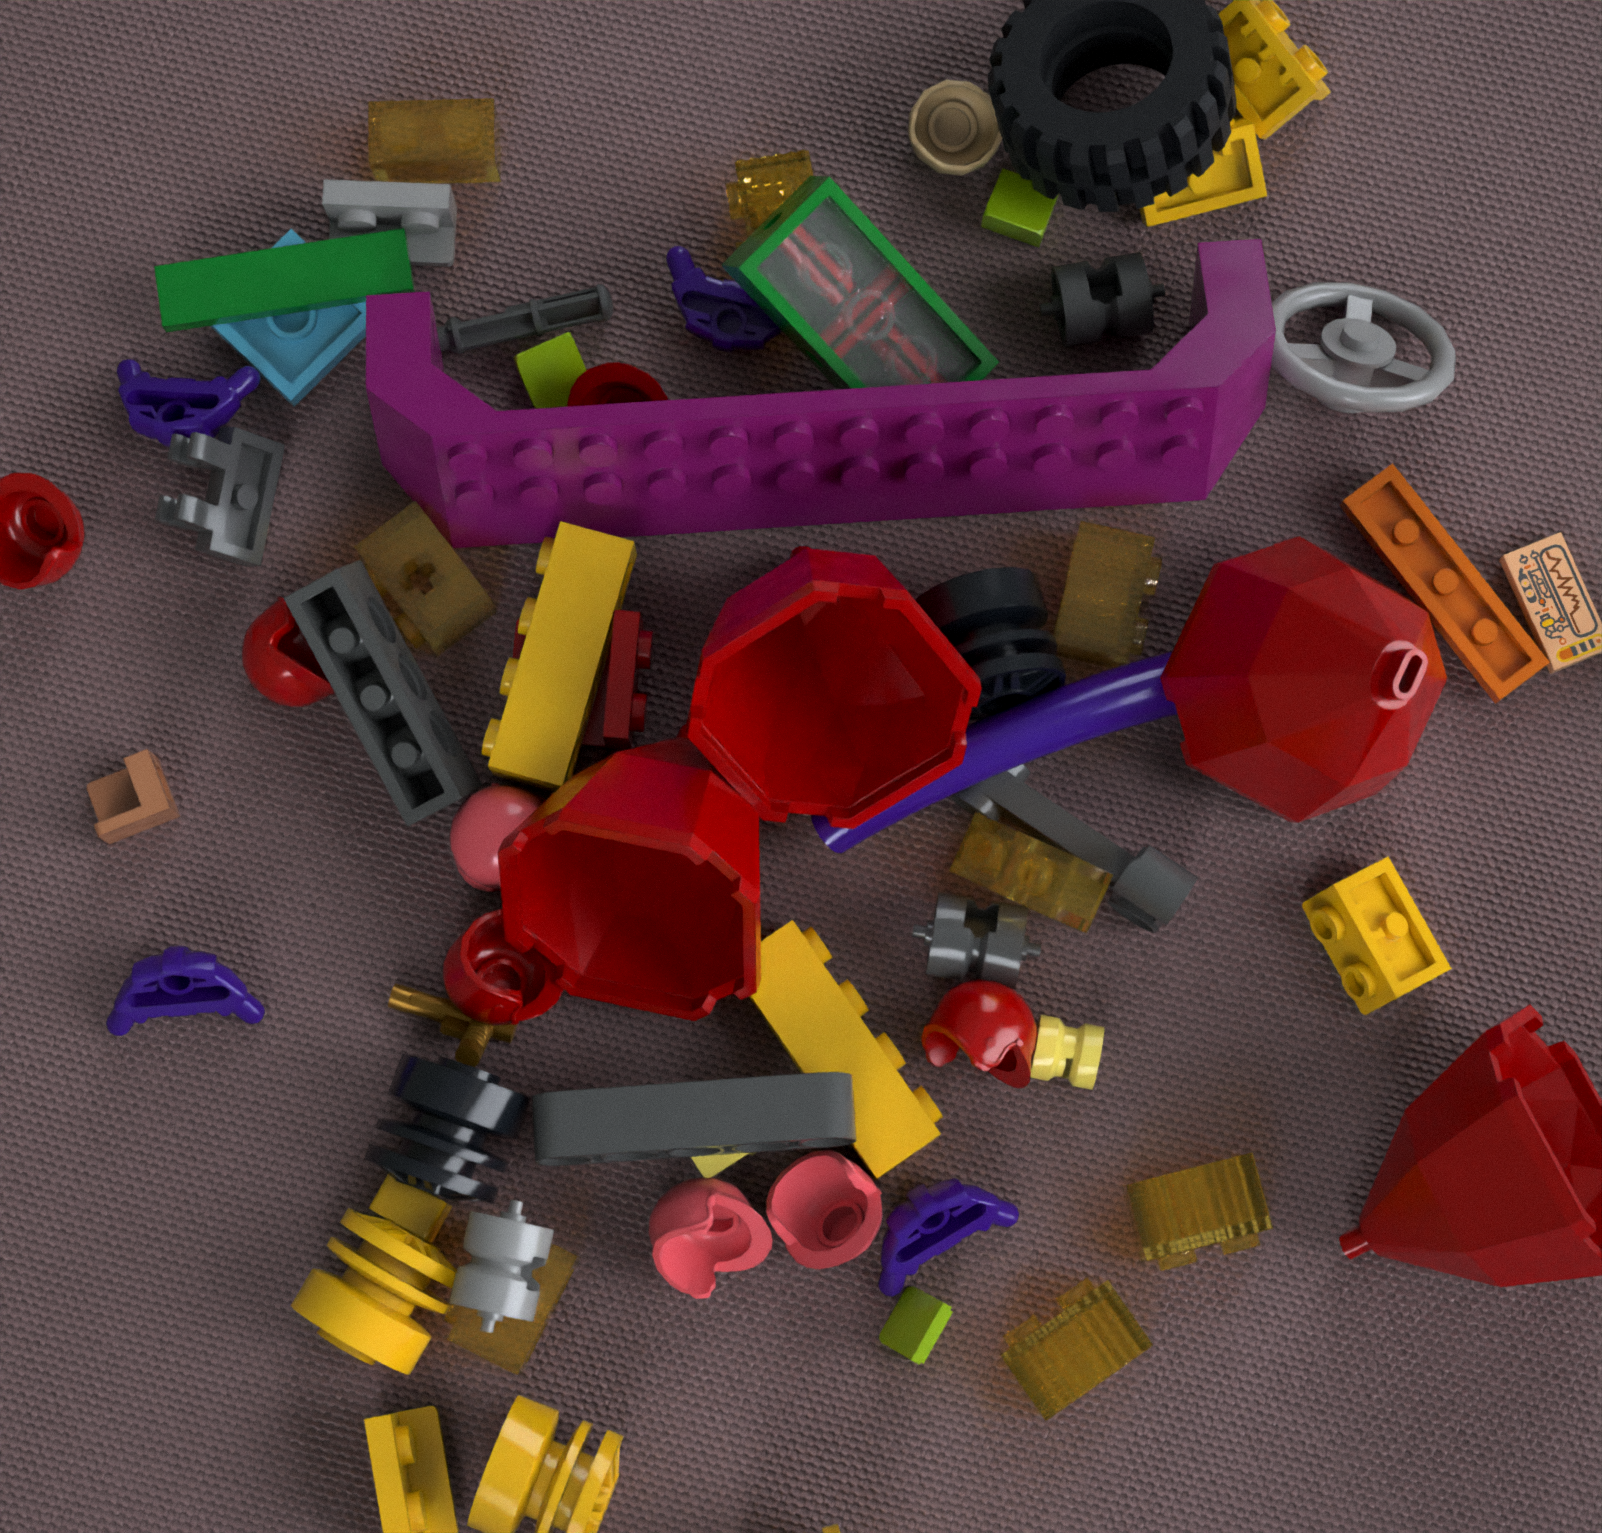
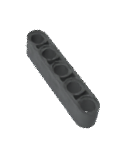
(693, 1119)

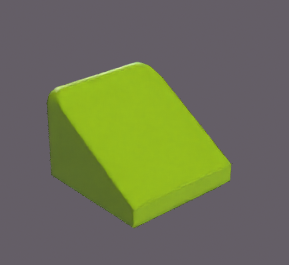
(1018, 209)
(550, 371)
(915, 1324)

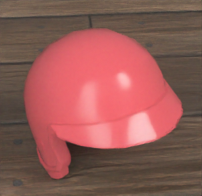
(481, 827)
(824, 1209)
(705, 1230)

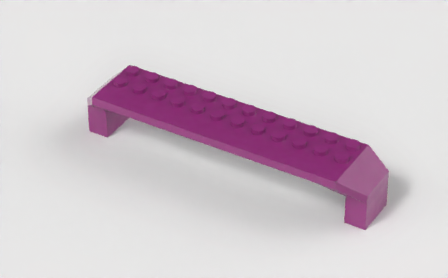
(826, 452)

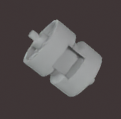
(501, 1266)

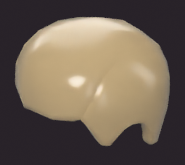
(954, 128)

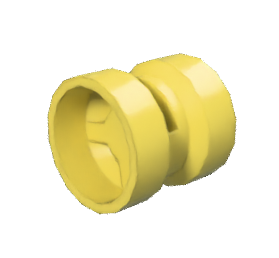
(1067, 1052)

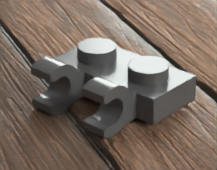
(238, 495)

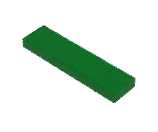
(283, 280)

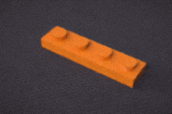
(1444, 583)

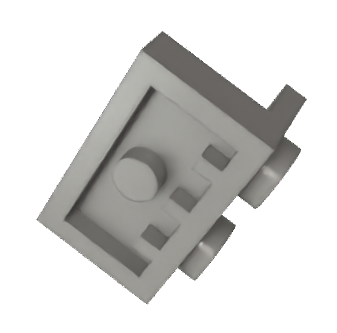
(422, 209)

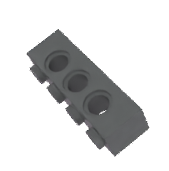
(383, 692)

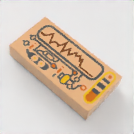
(1554, 601)

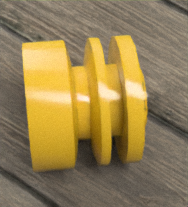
(543, 1477)

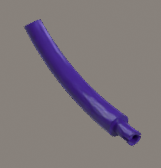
(1029, 731)

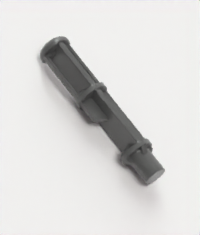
(527, 320)

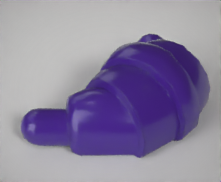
(717, 308)
(181, 404)
(181, 985)
(934, 1222)

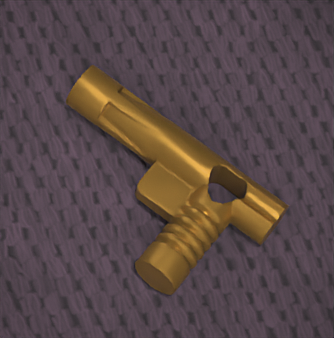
(473, 1034)

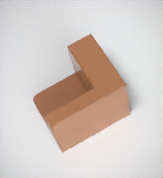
(132, 798)

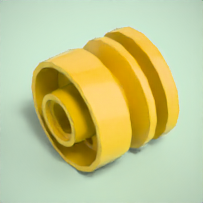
(373, 1300)

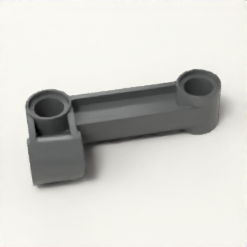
(1143, 886)

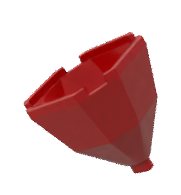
(1302, 680)
(829, 691)
(640, 883)
(1494, 1167)

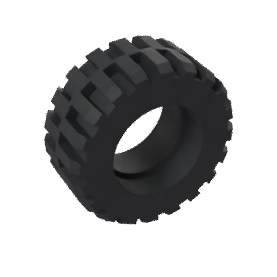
(1121, 152)

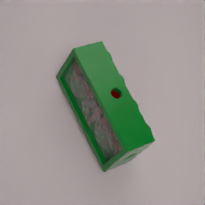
(852, 296)

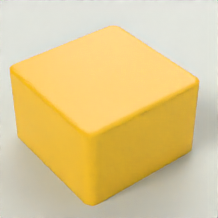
(410, 1208)

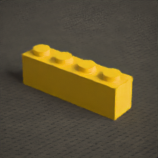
(561, 657)
(825, 1033)

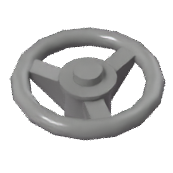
(1356, 359)

